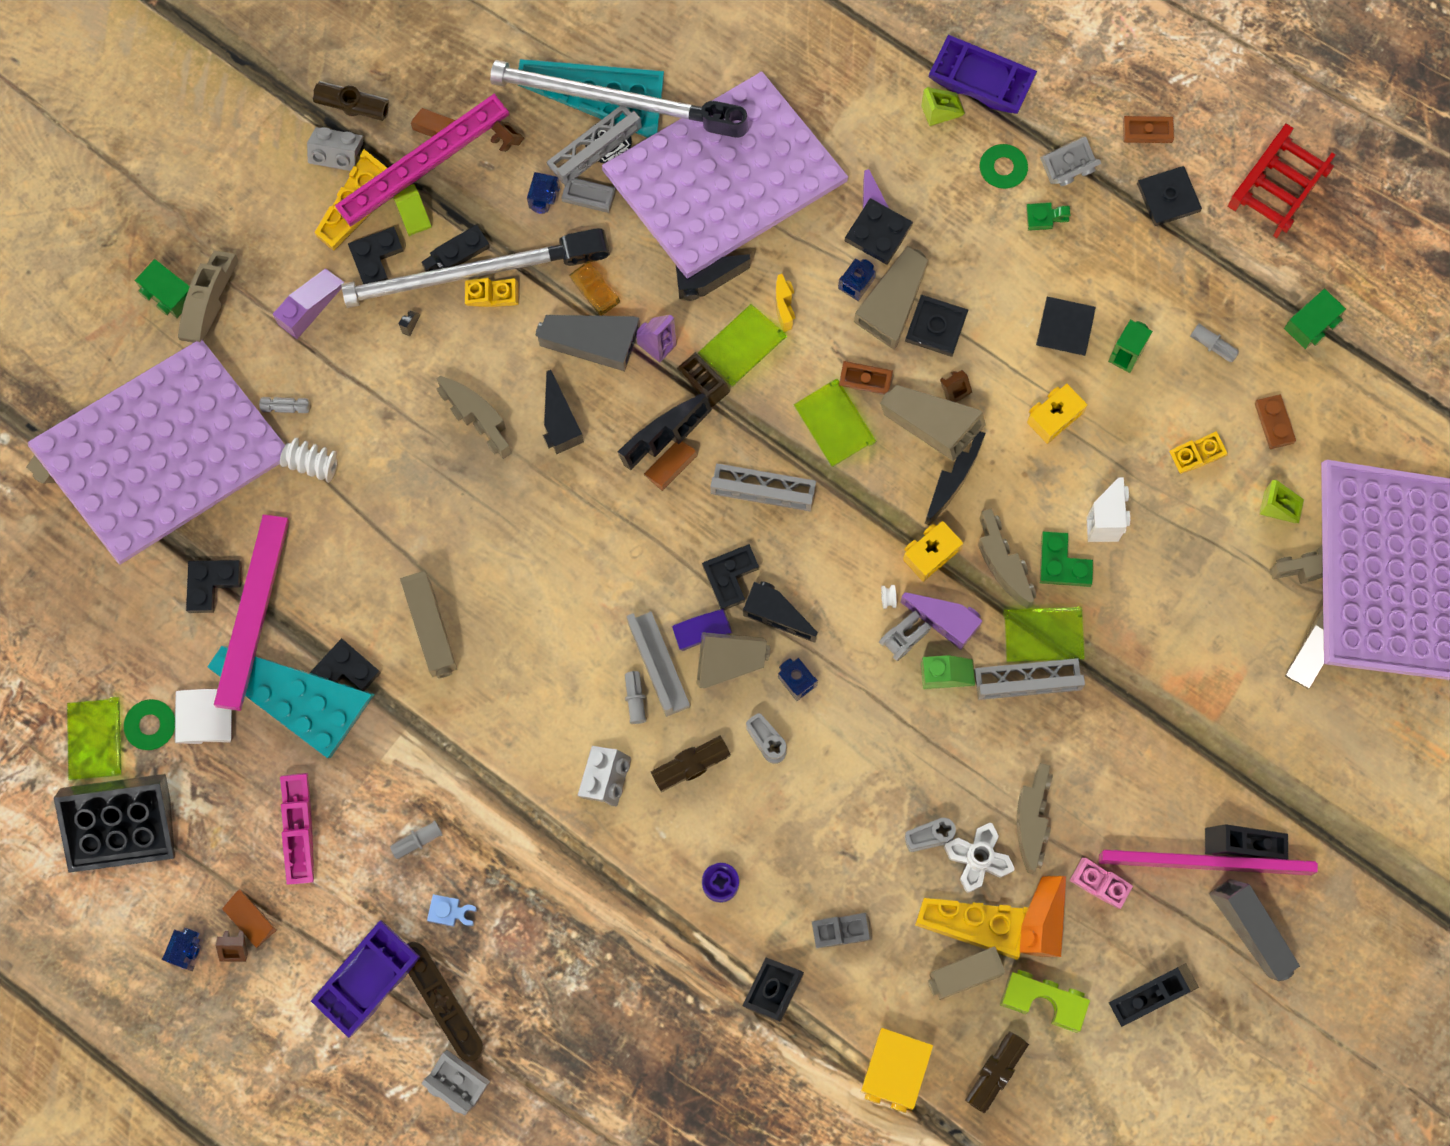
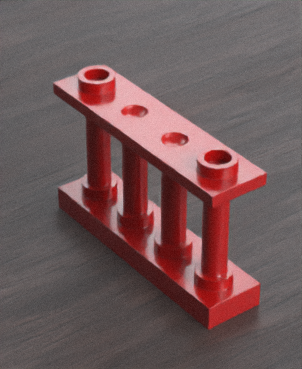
(1271, 160)

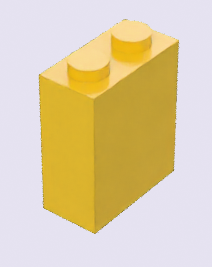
(896, 1070)

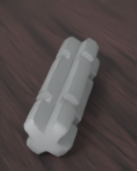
(285, 405)

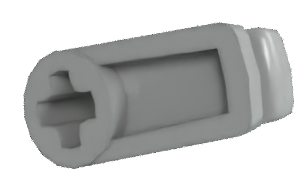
(898, 642)
(764, 736)
(927, 837)

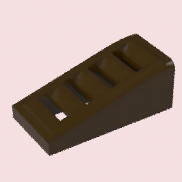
(715, 390)

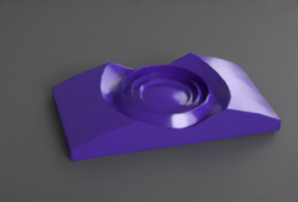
(982, 75)
(365, 979)

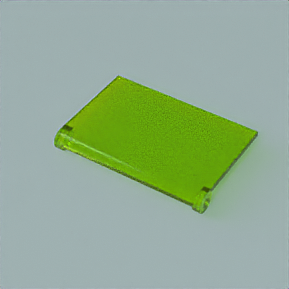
(742, 344)
(834, 422)
(1044, 634)
(94, 739)

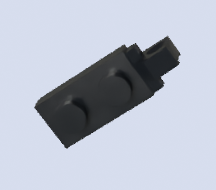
(457, 250)

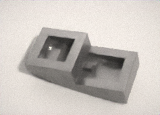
(841, 930)

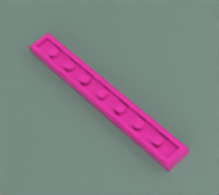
(421, 160)
(251, 613)
(1208, 862)

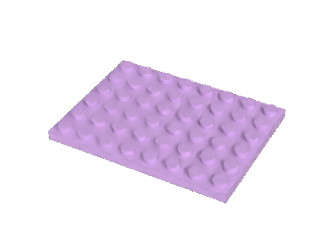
(718, 191)
(159, 450)
(1386, 570)

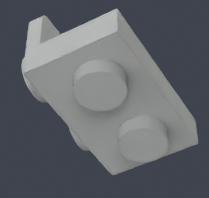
(333, 148)
(1069, 161)
(604, 775)
(456, 1083)

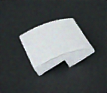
(199, 719)

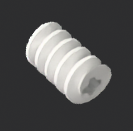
(309, 460)

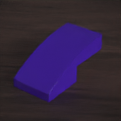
(689, 632)

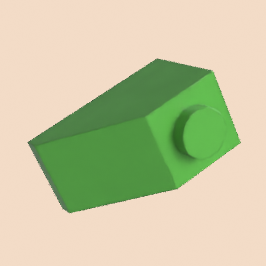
(946, 672)

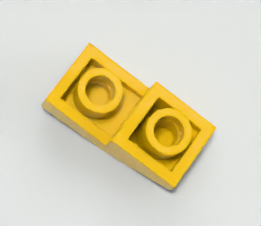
(491, 293)
(783, 300)
(1198, 453)

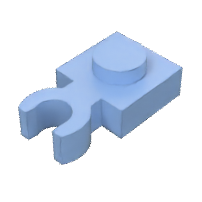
(446, 911)

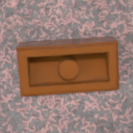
(429, 122)
(865, 378)
(670, 464)
(249, 918)

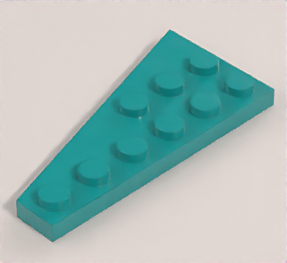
(624, 79)
(303, 702)

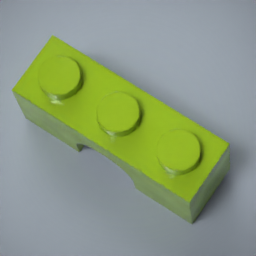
(1068, 1006)

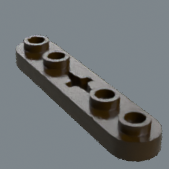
(456, 1023)

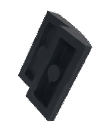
(1065, 326)

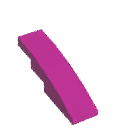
(297, 829)

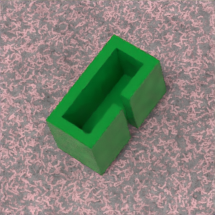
(163, 287)
(1315, 318)
(1130, 345)

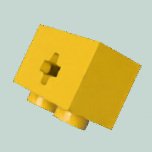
(1051, 425)
(925, 563)

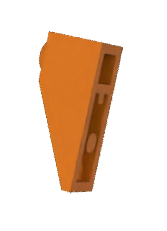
(1044, 919)

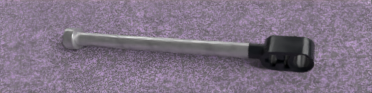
(711, 113)
(573, 249)

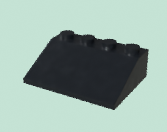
(115, 823)

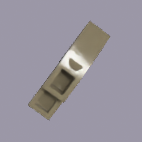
(203, 296)
(472, 407)
(1307, 568)
(1006, 569)
(1030, 828)

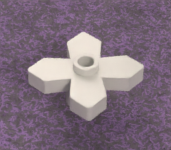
(993, 862)

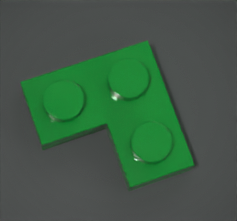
(1057, 568)

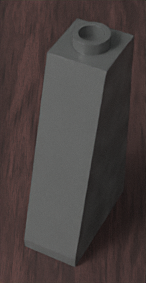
(591, 338)
(1255, 928)

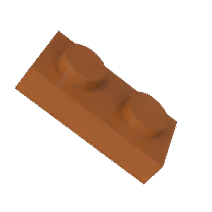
(1148, 129)
(1275, 421)

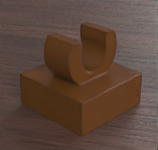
(507, 133)
(956, 386)
(231, 948)

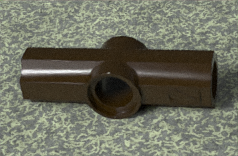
(337, 97)
(690, 763)
(996, 1072)

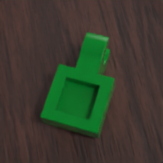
(1041, 216)

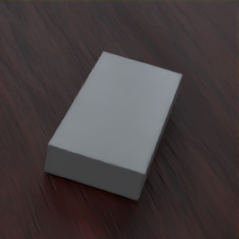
(589, 195)

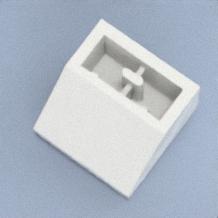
(1108, 514)

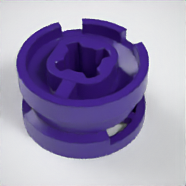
(720, 882)

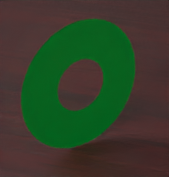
(1003, 181)
(156, 740)

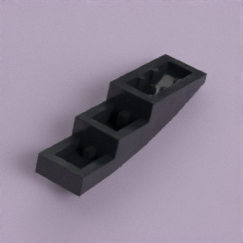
(672, 425)
(950, 483)

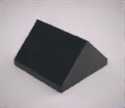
(773, 990)

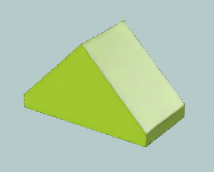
(940, 106)
(412, 210)
(1281, 503)

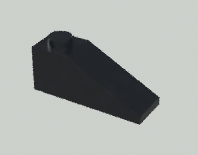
(711, 277)
(559, 422)
(773, 609)
(1245, 842)
(1153, 995)

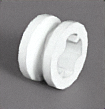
(888, 596)

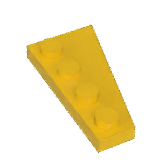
(333, 227)
(975, 923)

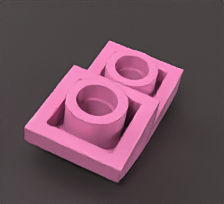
(1101, 883)

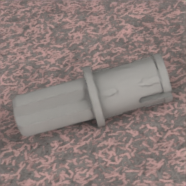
(1214, 343)
(635, 697)
(416, 840)

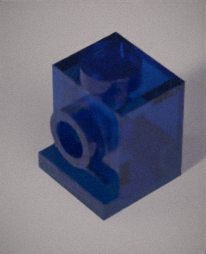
(542, 192)
(854, 285)
(797, 687)
(182, 948)

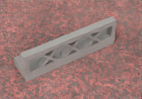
(596, 148)
(762, 493)
(658, 663)
(1029, 685)

